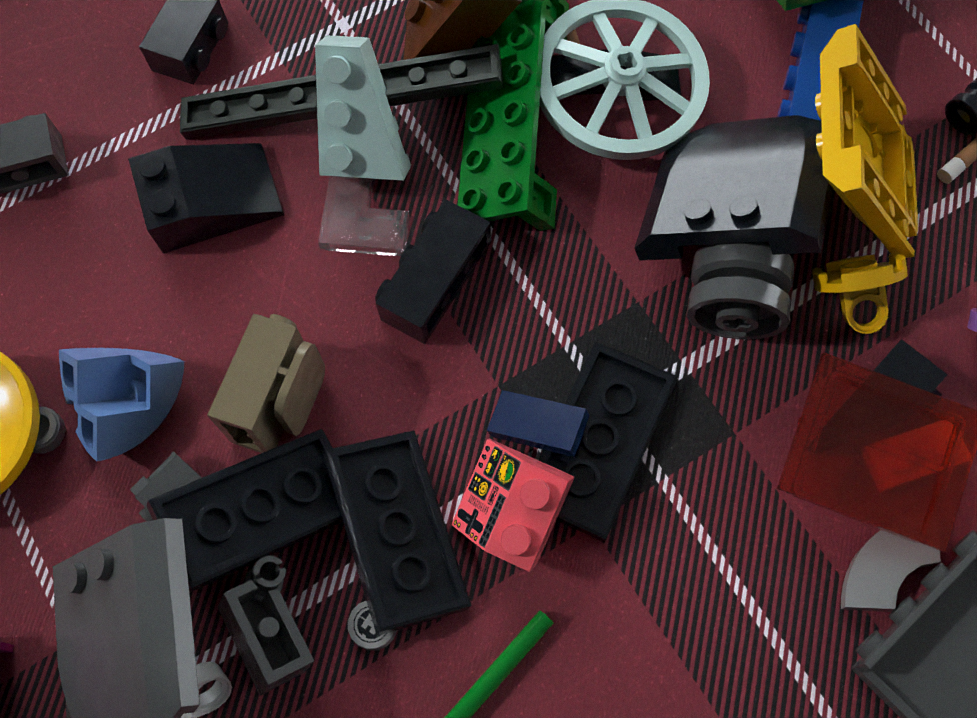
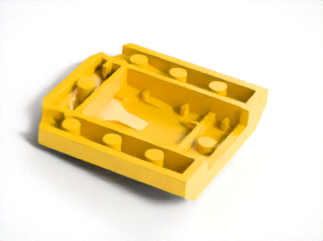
(863, 143)

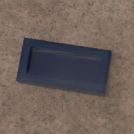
(538, 423)

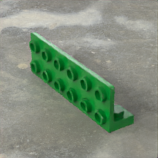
(503, 125)

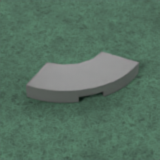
(880, 570)

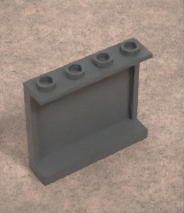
(930, 651)

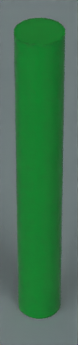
(501, 667)

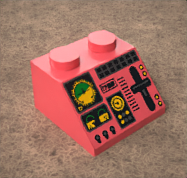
(511, 504)

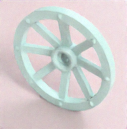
(623, 82)

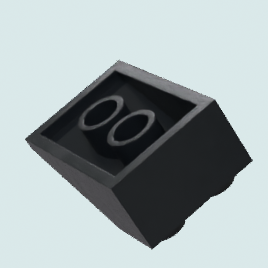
(203, 191)

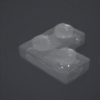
(355, 227)

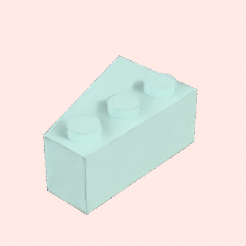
(353, 113)

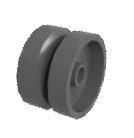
(740, 290)

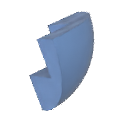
(118, 395)

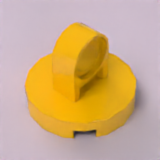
(861, 280)

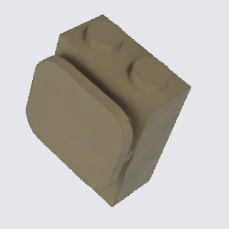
(268, 385)

